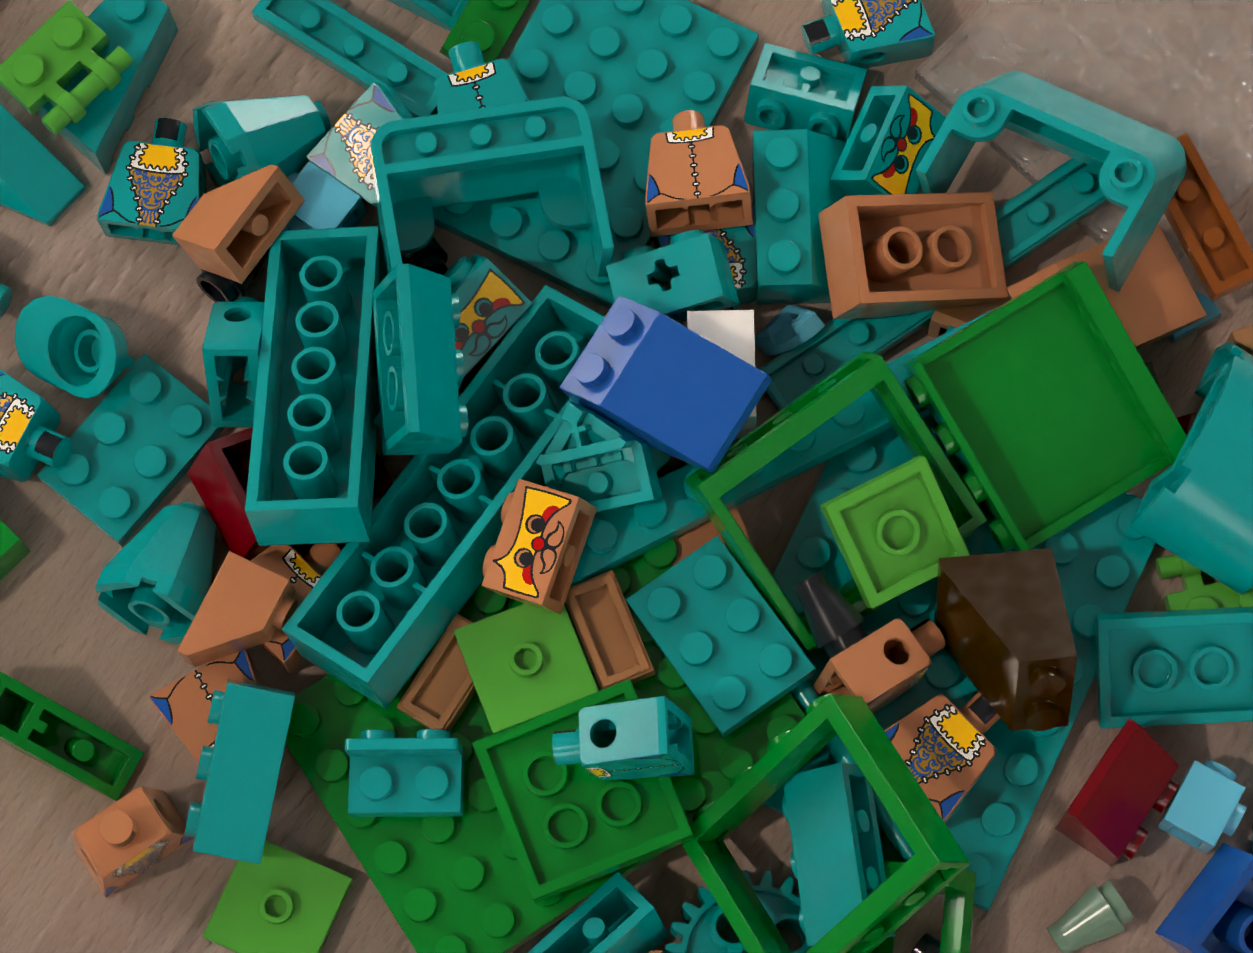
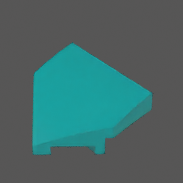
(599, 461)

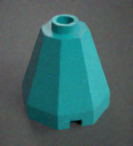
(258, 133)
(162, 573)

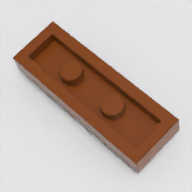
(1208, 229)

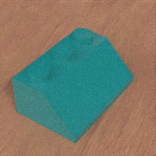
(788, 193)
(418, 362)

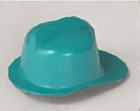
(71, 346)

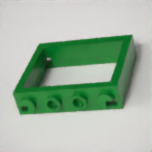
(790, 425)
(891, 904)

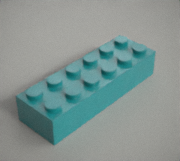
(316, 389)

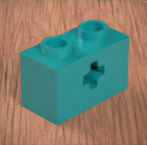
(702, 282)

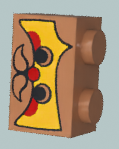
(538, 545)

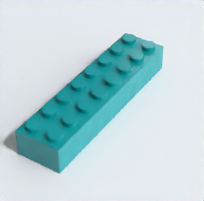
(430, 532)

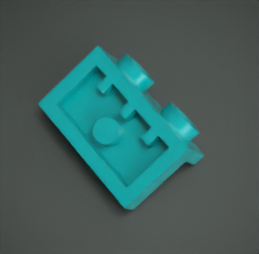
(803, 93)
(406, 774)

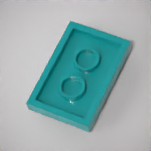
(133, 450)
(721, 636)
(1174, 667)

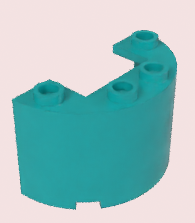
(1206, 497)

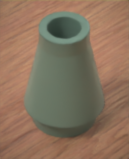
(1091, 919)

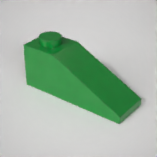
(64, 739)

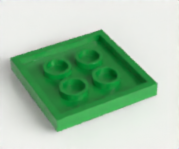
(566, 819)

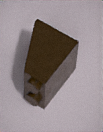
(1010, 633)

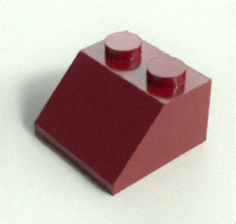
(1120, 794)

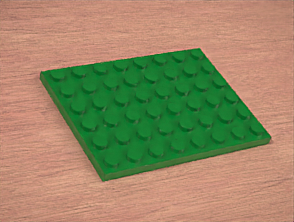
(457, 876)

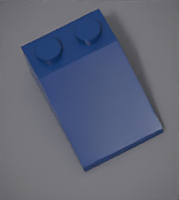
(665, 384)
(1216, 908)

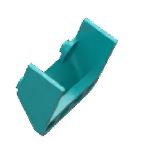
(484, 157)
(1135, 161)

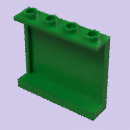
(1046, 408)

